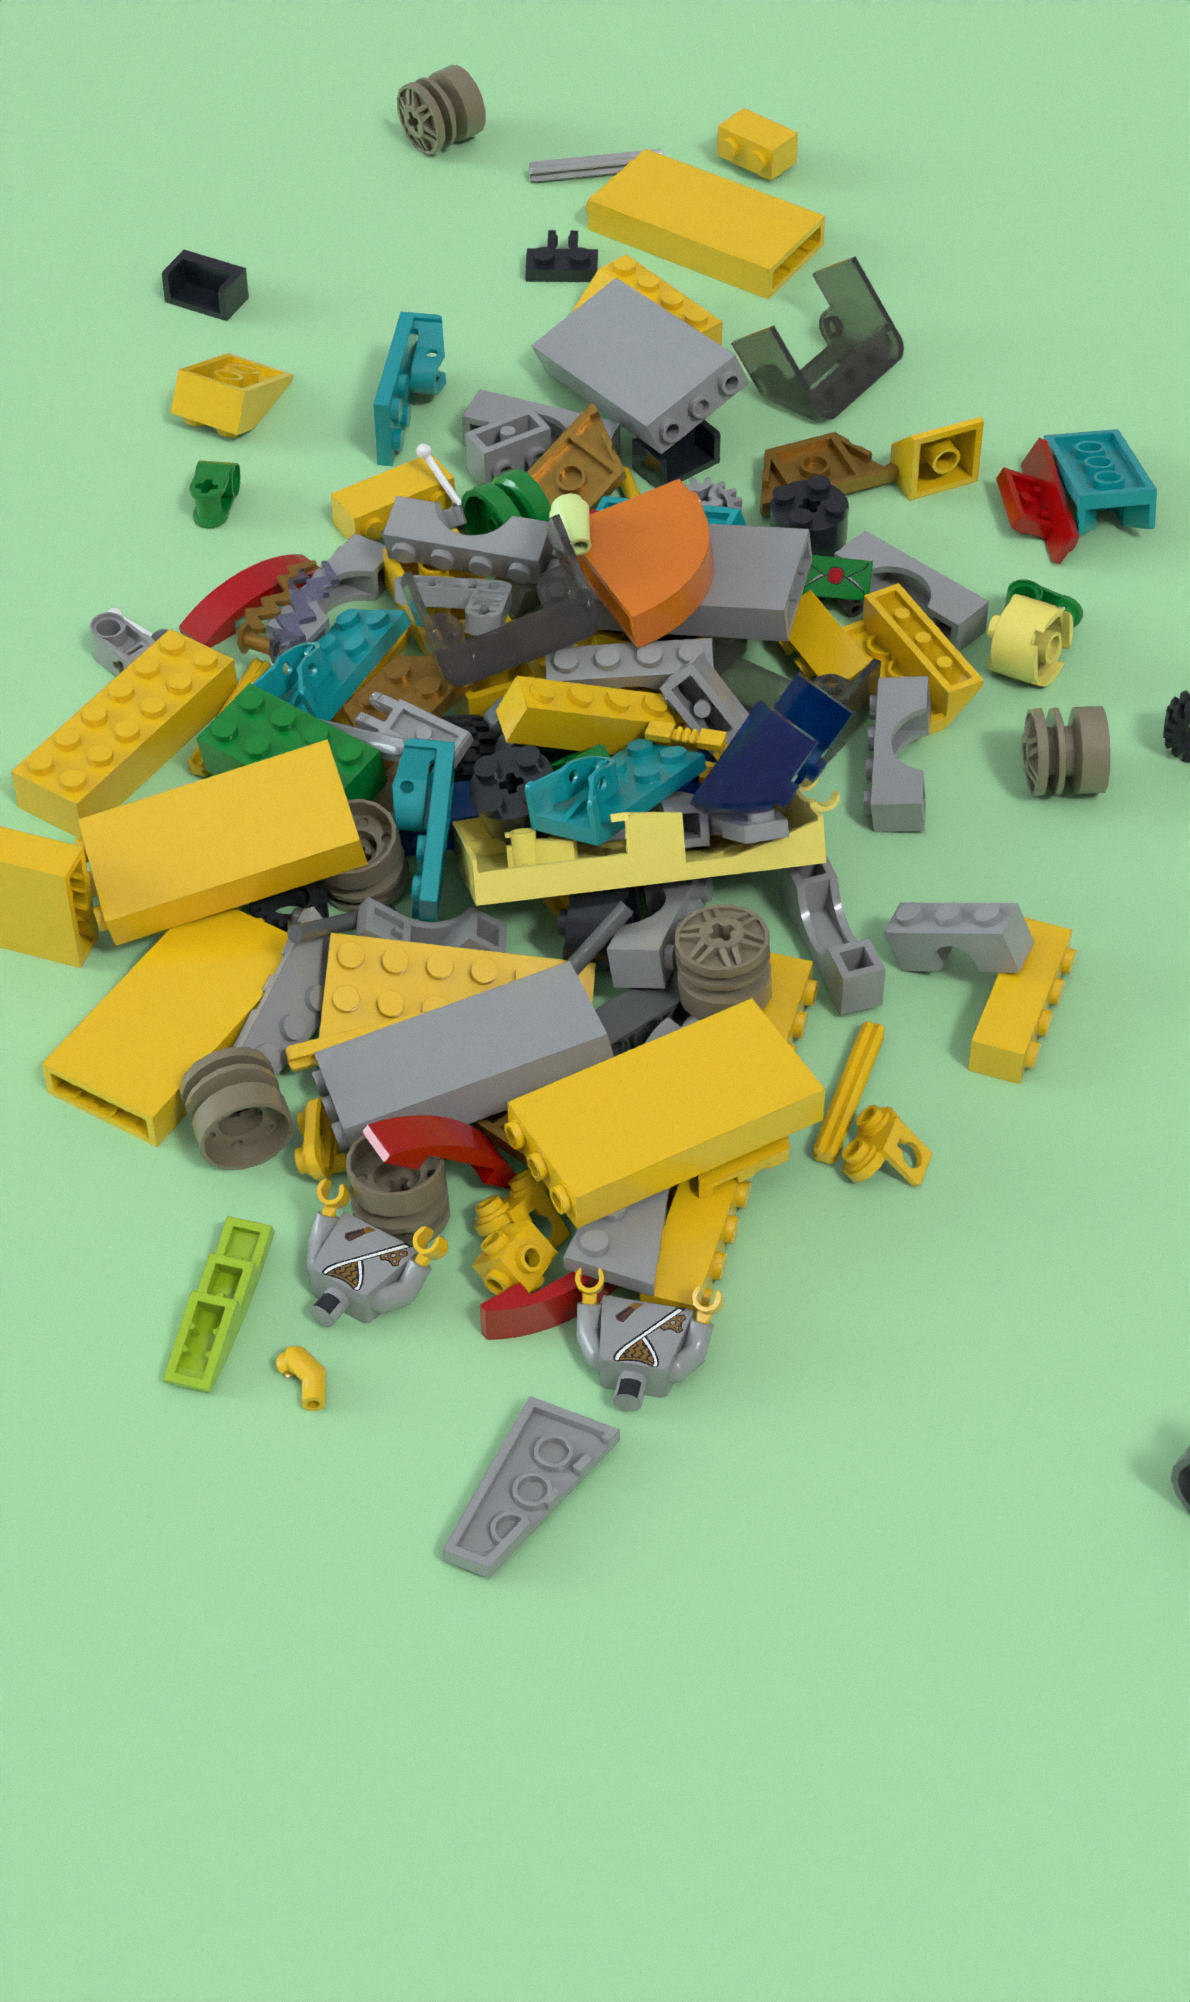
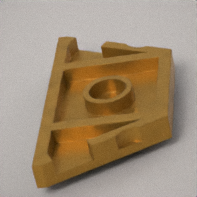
(829, 455)
(580, 462)
(412, 680)

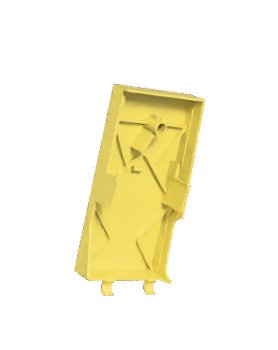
(649, 854)

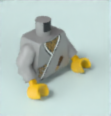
(360, 1266)
(642, 1344)

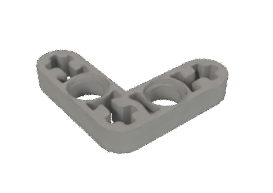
(484, 600)

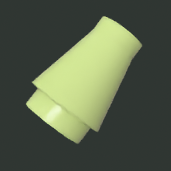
(576, 520)

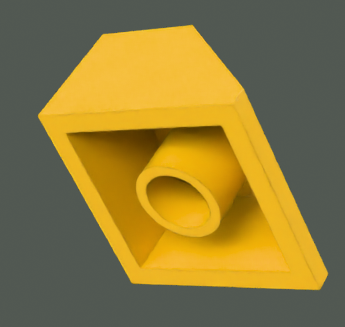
(938, 458)

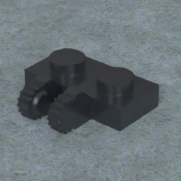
(561, 265)

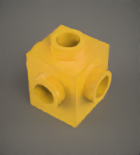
(514, 1256)

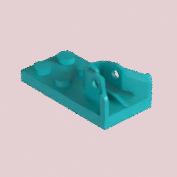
(407, 372)
(1104, 475)
(333, 667)
(603, 786)
(424, 805)

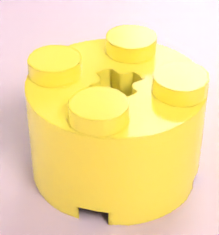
(1029, 640)

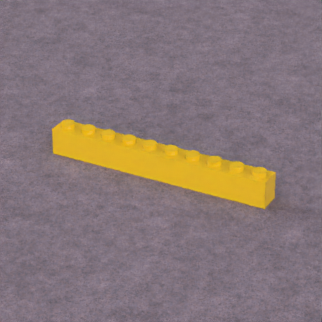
(702, 1226)

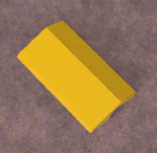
(913, 646)

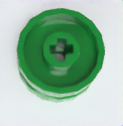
(507, 495)

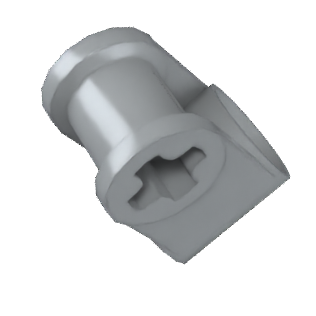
(117, 641)

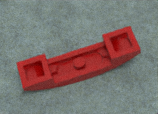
(216, 614)
(413, 1138)
(520, 1313)

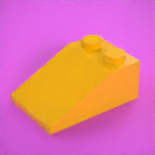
(227, 393)

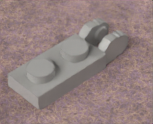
(413, 722)

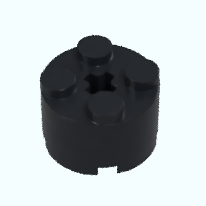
(812, 506)
(499, 789)
(585, 915)

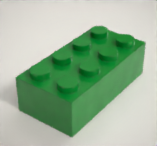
(265, 726)

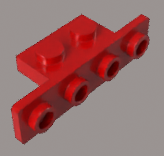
(1038, 502)

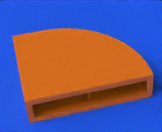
(650, 560)

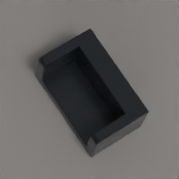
(205, 285)
(684, 459)

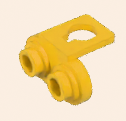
(877, 1140)
(319, 1150)
(524, 1197)

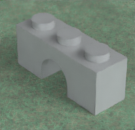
(988, 932)

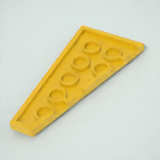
(390, 979)

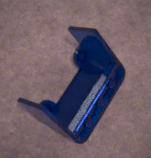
(774, 751)

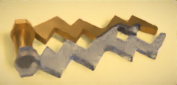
(290, 631)

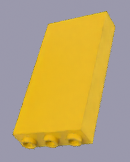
(706, 223)
(219, 843)
(45, 898)
(162, 1018)
(664, 1112)

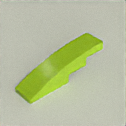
(219, 1305)

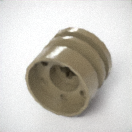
(441, 109)
(1073, 750)
(387, 866)
(722, 959)
(236, 1108)
(397, 1196)

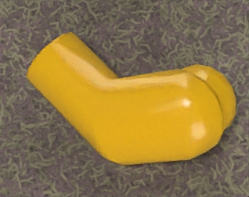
(300, 1362)

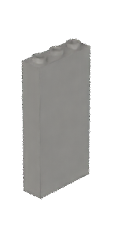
(640, 365)
(752, 587)
(464, 1055)

